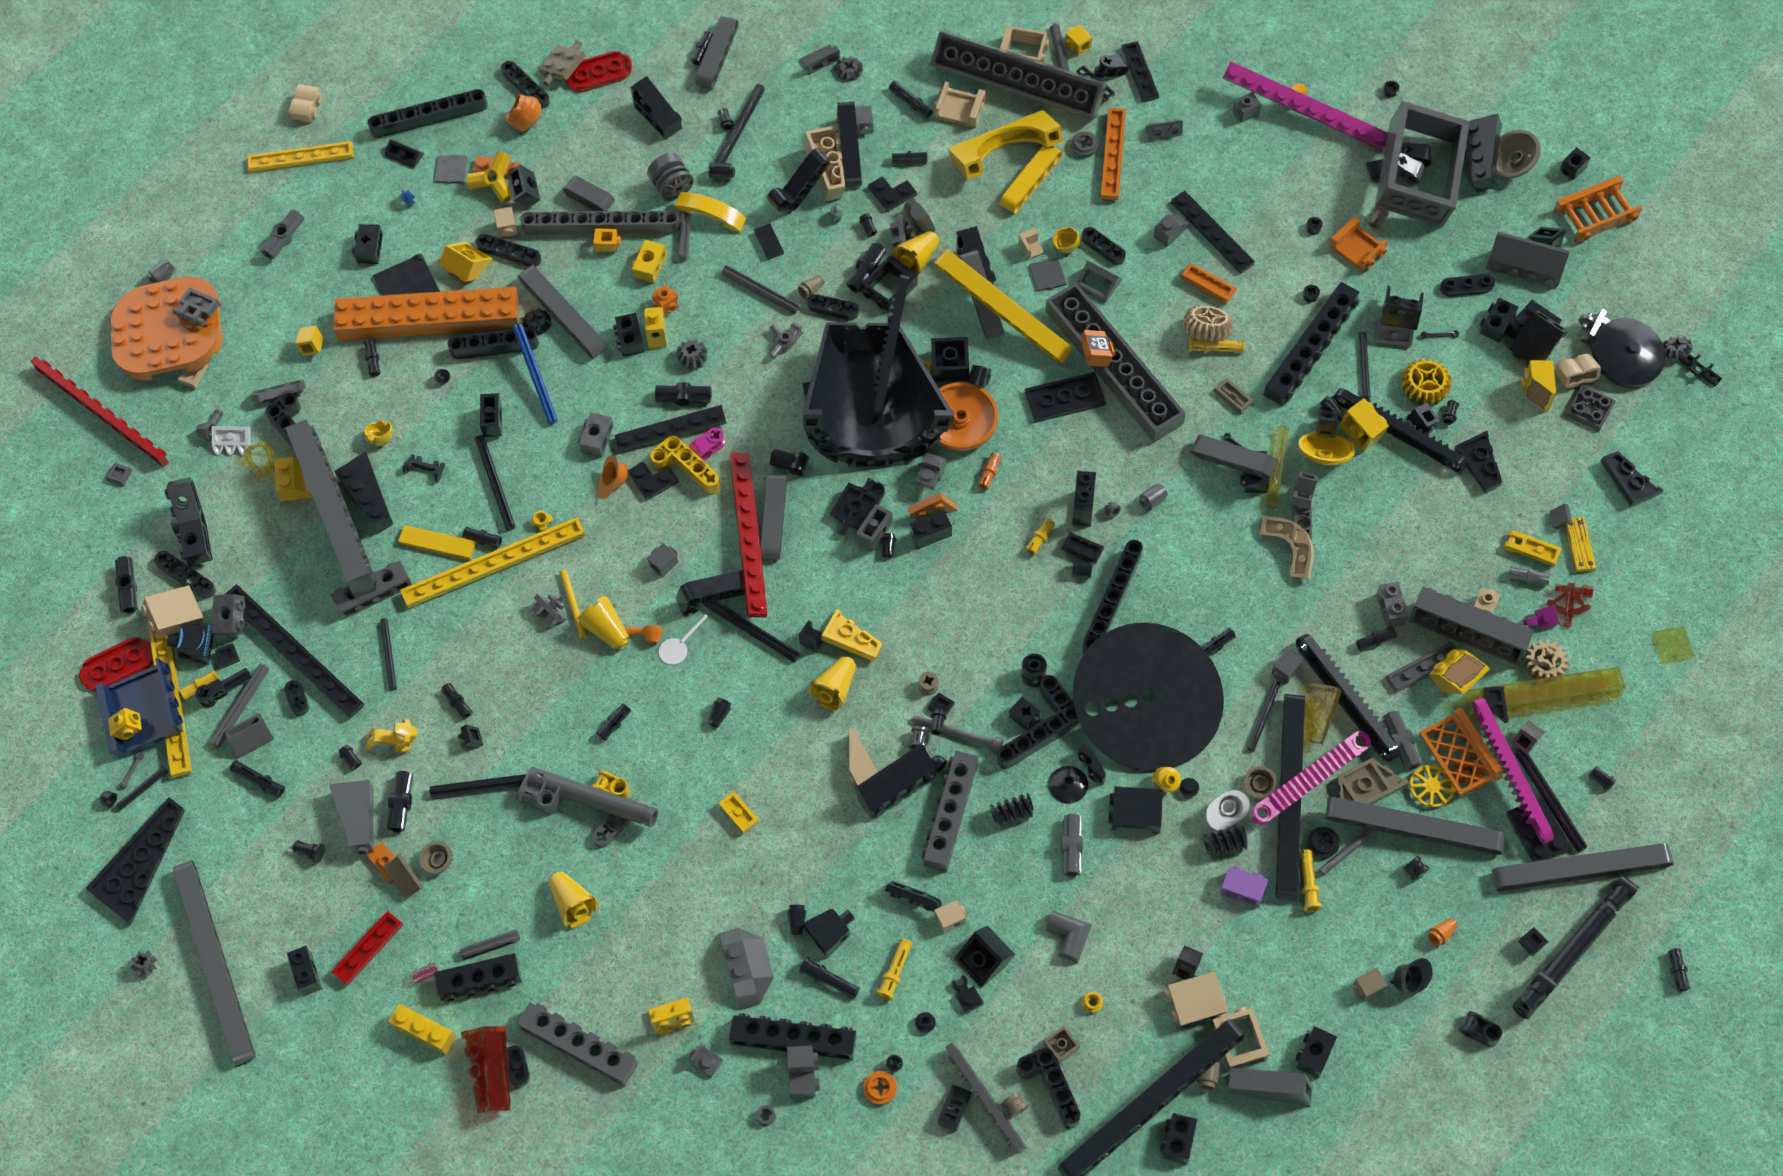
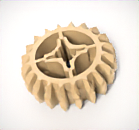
(1208, 323)

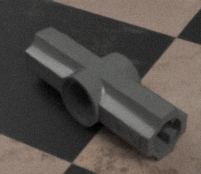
(282, 234)
(1404, 740)
(1072, 845)

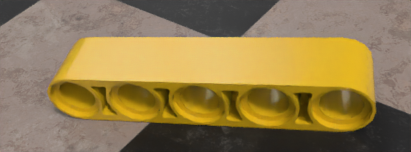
(1030, 178)

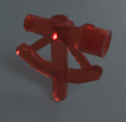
(1570, 592)

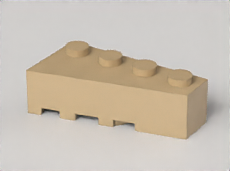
(828, 141)

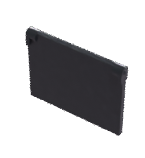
(406, 278)

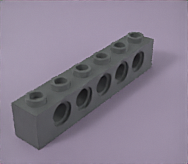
(941, 858)
(619, 1073)

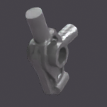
(785, 339)

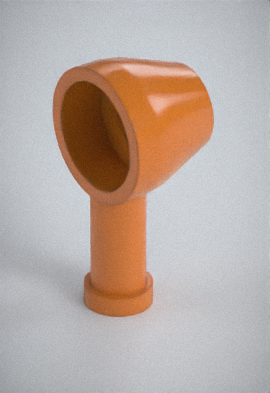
(651, 632)

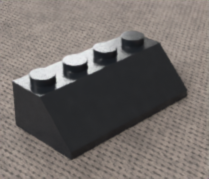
(896, 781)

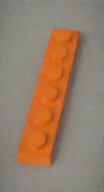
(1113, 154)

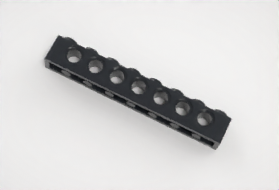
(1341, 295)

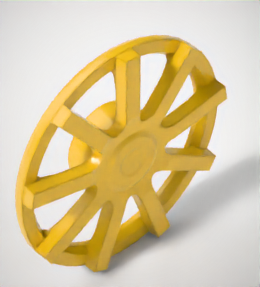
(1431, 786)

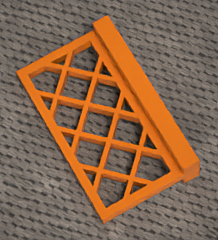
(1473, 740)

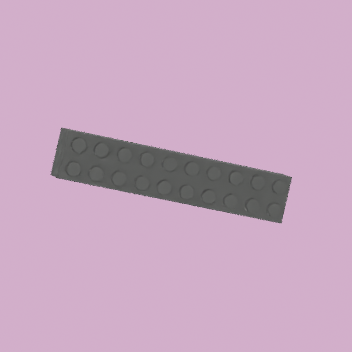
(1018, 74)
(1126, 374)
(332, 508)

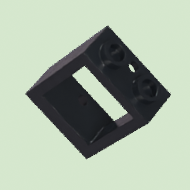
(889, 265)
(1084, 498)

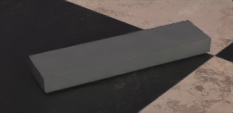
(1418, 669)

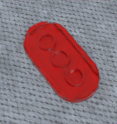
(600, 71)
(116, 663)

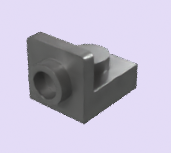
(705, 1060)

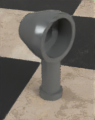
(204, 429)

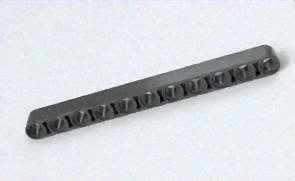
(214, 963)

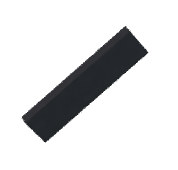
(1140, 71)

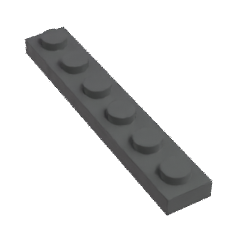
(990, 1106)

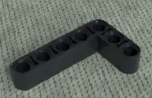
(1059, 718)

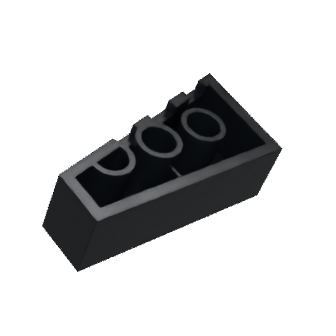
(1482, 150)
(362, 486)

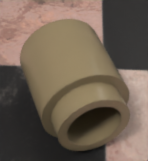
(1209, 1078)

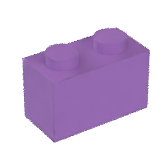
(1244, 886)

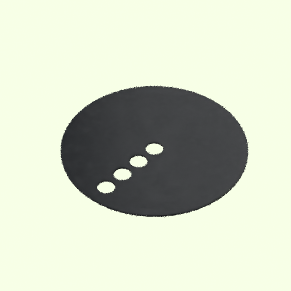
(1185, 689)

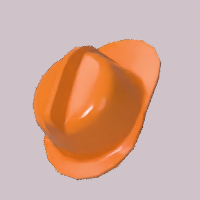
(612, 477)

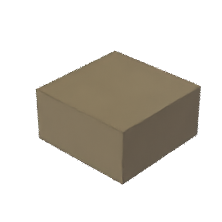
(1062, 1044)

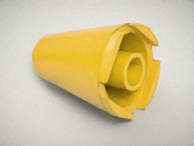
(917, 251)
(604, 623)
(833, 684)
(572, 900)

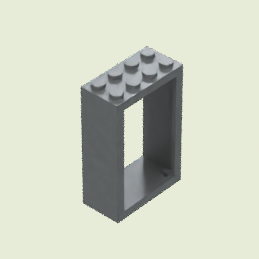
(1408, 200)

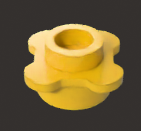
(541, 515)

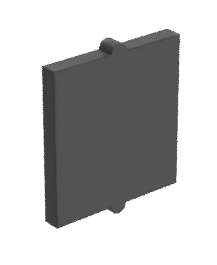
(1047, 274)

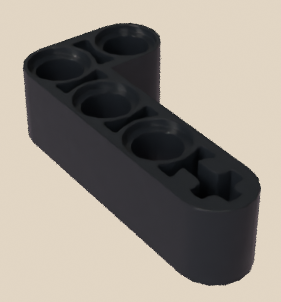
(801, 182)
(285, 413)
(709, 590)
(1053, 1089)

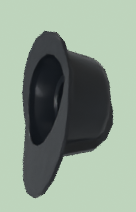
(1412, 977)

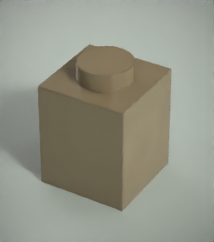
(1369, 984)

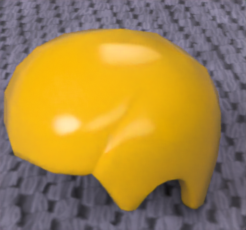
(1066, 240)
(378, 433)

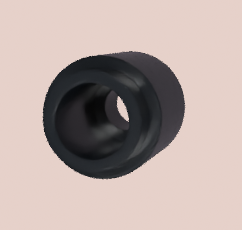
(721, 171)

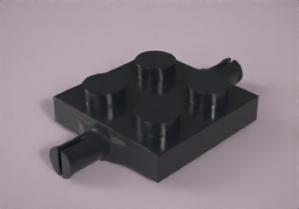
(854, 505)

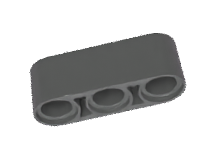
(588, 194)

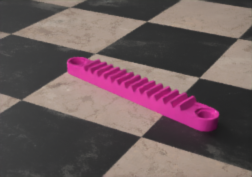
(1512, 770)
(1310, 778)

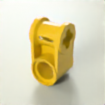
(611, 784)

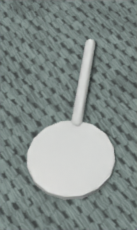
(674, 650)

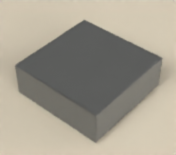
(119, 474)
(1560, 516)

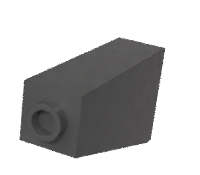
(356, 811)
(1271, 1085)

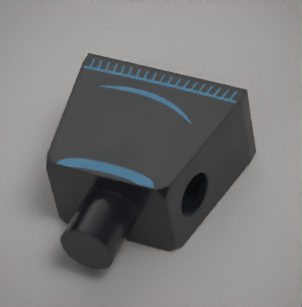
(193, 642)

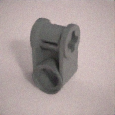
(1409, 169)

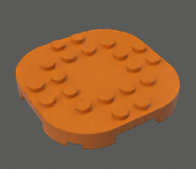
(153, 339)

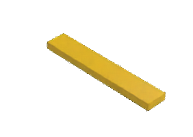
(300, 156)

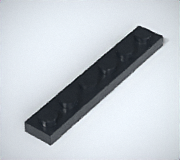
(1212, 232)
(675, 427)

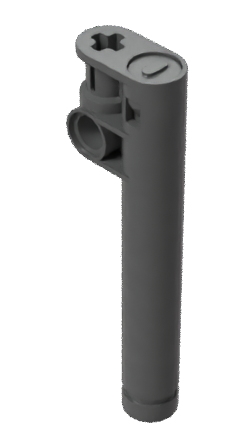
(544, 786)

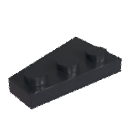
(1481, 461)

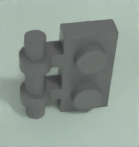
(200, 303)

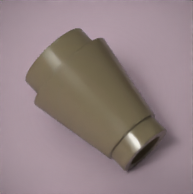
(810, 286)

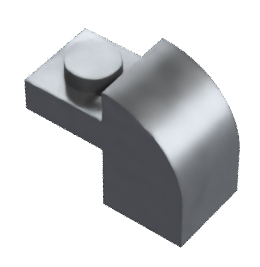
(931, 471)

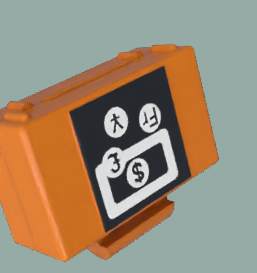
(1097, 348)

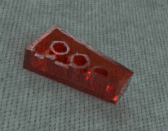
(488, 1068)

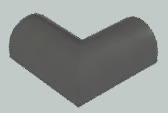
(919, 216)
(1073, 930)

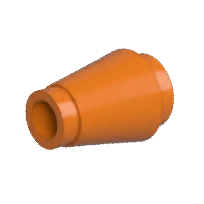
(1442, 932)

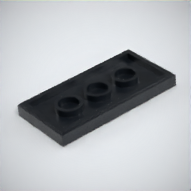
(1065, 396)

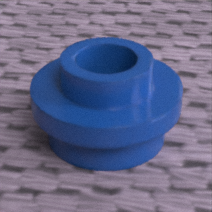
(407, 197)

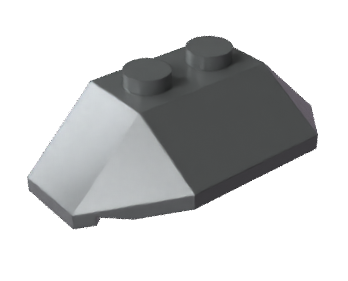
(747, 966)

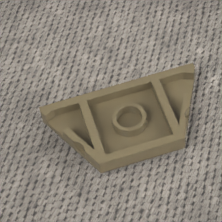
(1369, 782)

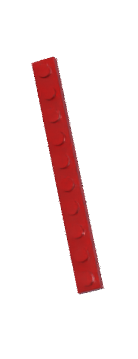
(96, 408)
(748, 535)

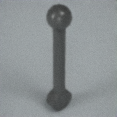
(139, 756)

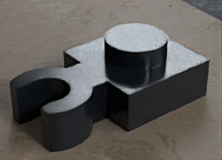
(968, 997)

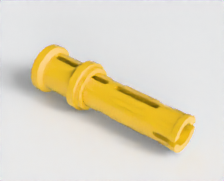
(1223, 346)
(1310, 889)
(891, 978)

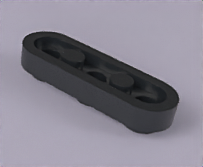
(1460, 287)

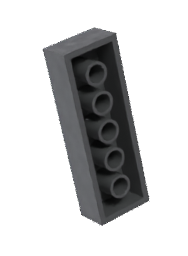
(1471, 625)

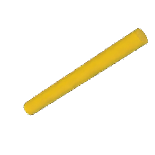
(572, 602)

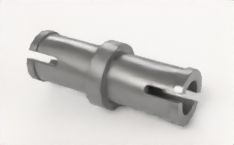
(1529, 576)

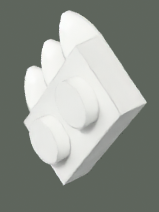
(230, 437)

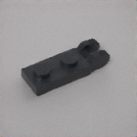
(913, 895)

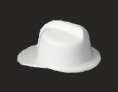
(1227, 810)

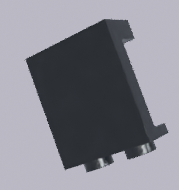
(1537, 338)
(1136, 808)

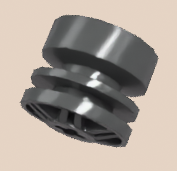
(670, 176)

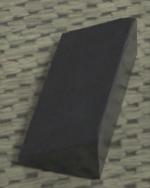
(403, 153)

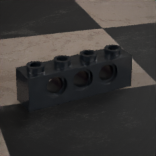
(467, 973)

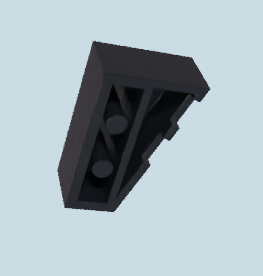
(655, 108)
(970, 240)

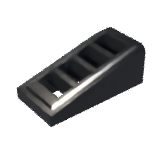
(946, 1122)

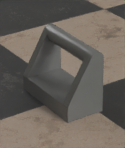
(1089, 266)

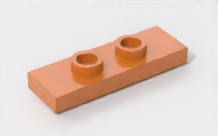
(1208, 283)

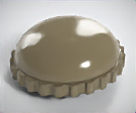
(1260, 782)
(436, 857)

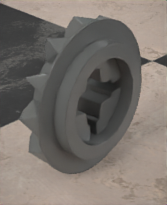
(849, 74)
(1079, 139)
(1683, 351)

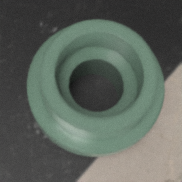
(836, 212)

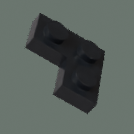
(891, 197)
(650, 484)

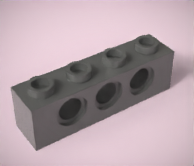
(349, 607)

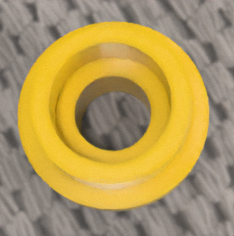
(1092, 996)

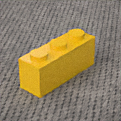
(422, 1029)

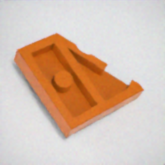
(931, 506)

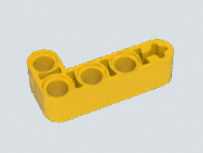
(689, 467)

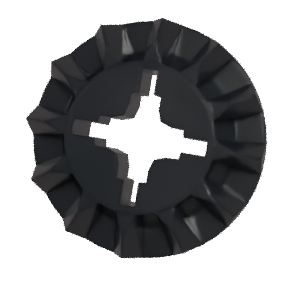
(543, 317)
(1329, 836)

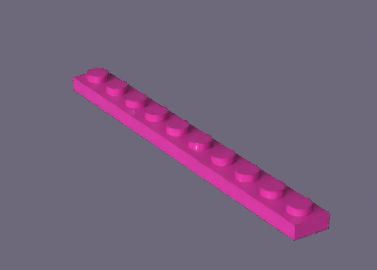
(1306, 105)

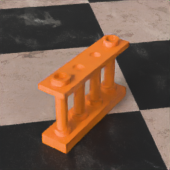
(1597, 193)

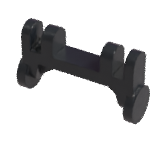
(434, 468)

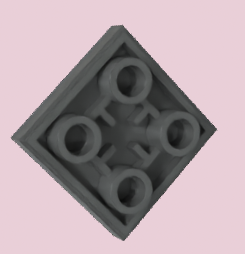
(1590, 407)

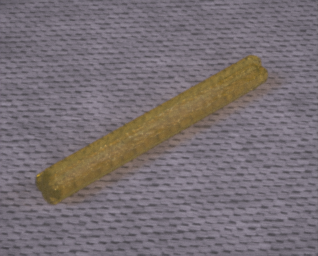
(1279, 454)

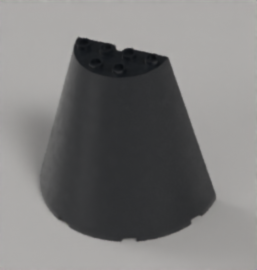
(842, 400)

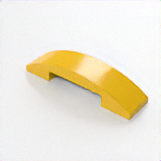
(711, 208)

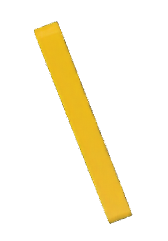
(1003, 306)

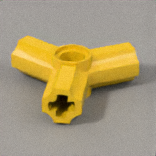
(484, 179)

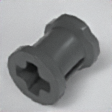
(918, 736)

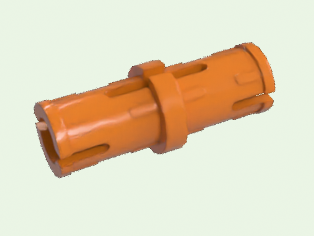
(989, 471)

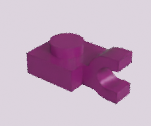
(1543, 617)

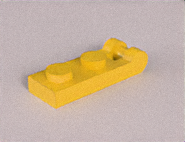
(1532, 548)

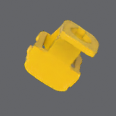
(401, 737)

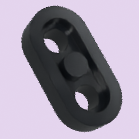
(518, 1066)

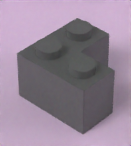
(802, 1068)

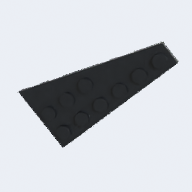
(130, 872)

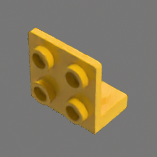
(671, 1016)

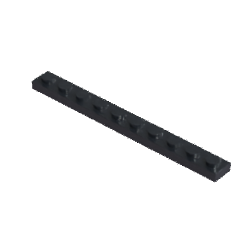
(298, 655)

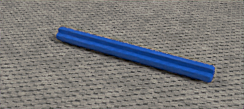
(535, 374)

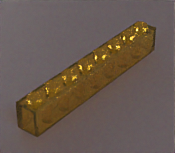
(1555, 691)

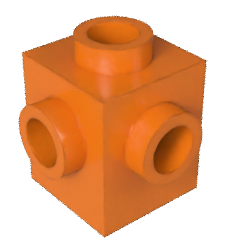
(665, 298)

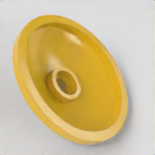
(1326, 450)

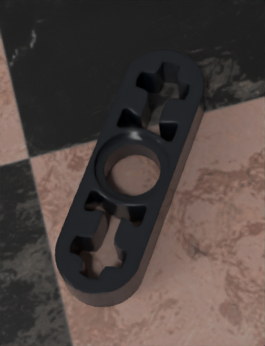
(1106, 253)
(836, 313)

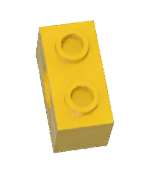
(651, 252)

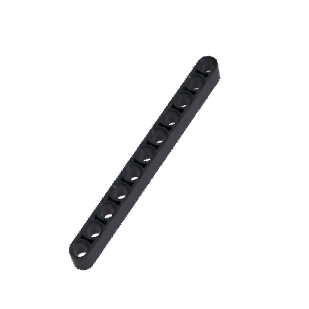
(1290, 818)
(1152, 1100)

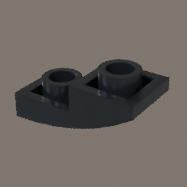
(1095, 768)

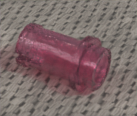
(425, 972)

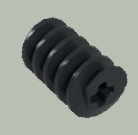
(1012, 810)
(1225, 840)

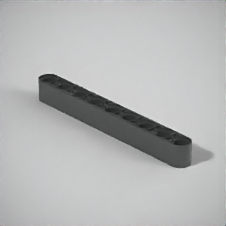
(593, 219)
(1415, 825)
(1582, 867)

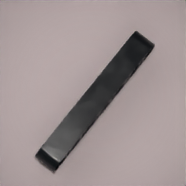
(427, 113)
(1114, 590)

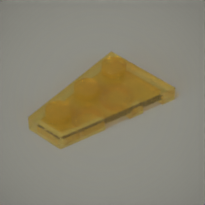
(1319, 710)

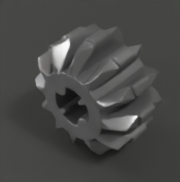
(692, 353)

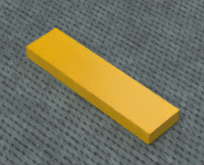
(437, 542)

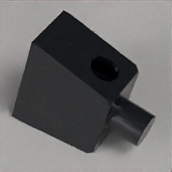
(829, 930)

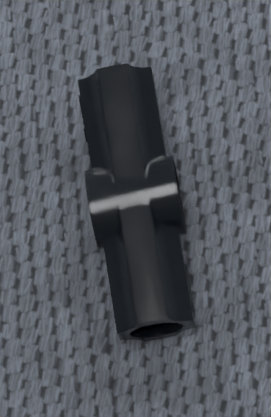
(865, 266)
(683, 394)
(126, 594)
(400, 801)

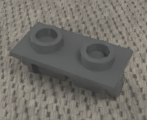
(1165, 129)

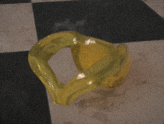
(264, 469)

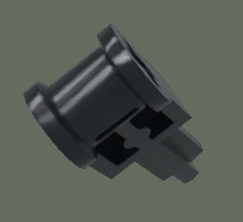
(218, 689)

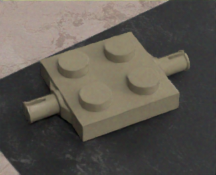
(562, 62)

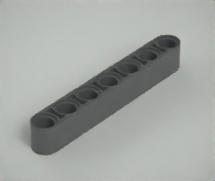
(562, 311)

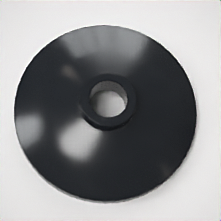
(1064, 792)

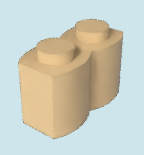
(305, 103)
(1578, 370)

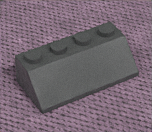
(1527, 259)

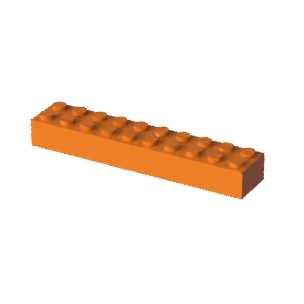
(426, 313)

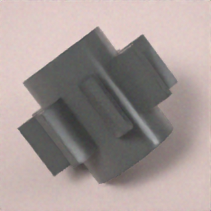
(148, 961)

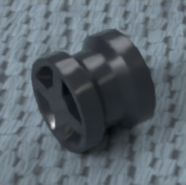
(1416, 868)

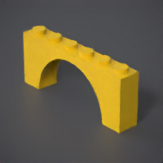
(1033, 128)

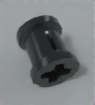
(1082, 568)

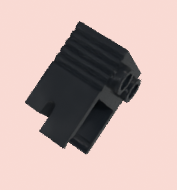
(1401, 311)

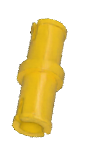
(1040, 536)
(189, 690)

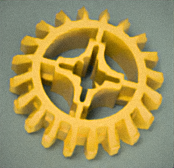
(1428, 386)

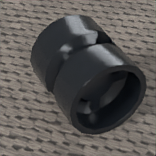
(1033, 669)

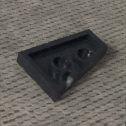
(1629, 481)

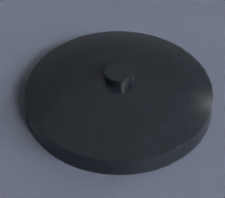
(1628, 352)

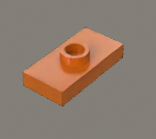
(380, 857)

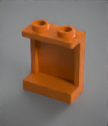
(1357, 245)

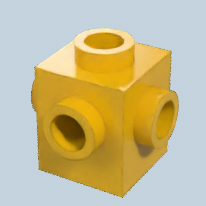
(124, 724)

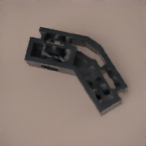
(190, 521)

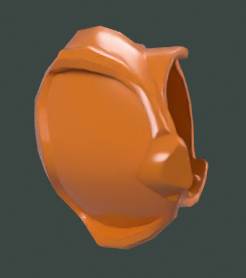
(524, 113)

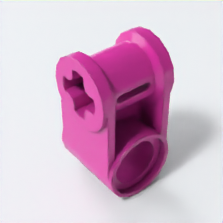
(707, 444)

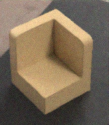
(1029, 244)

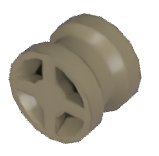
(926, 687)
(1015, 1104)

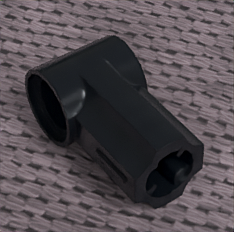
(794, 463)

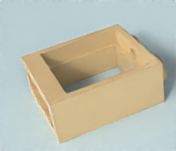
(1026, 36)
(1248, 1058)

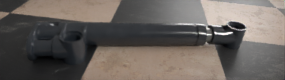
(1574, 948)

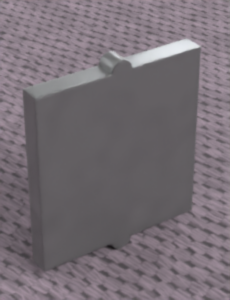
(451, 169)

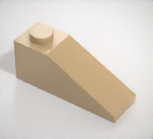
(859, 761)

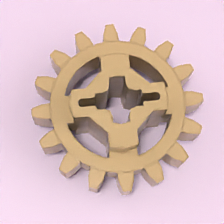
(1546, 653)

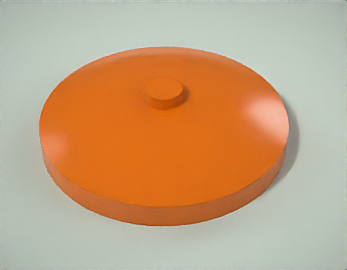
(973, 417)

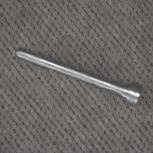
(992, 743)

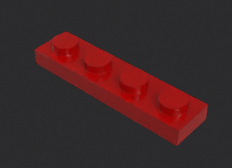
(367, 948)

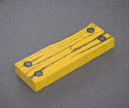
(1580, 545)

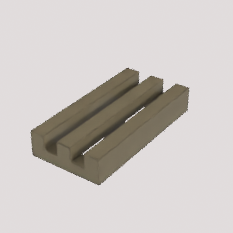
(1249, 401)

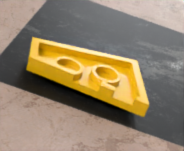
(849, 637)

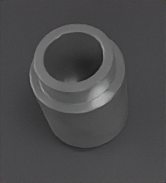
(161, 271)
(1153, 496)

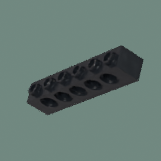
(741, 1023)

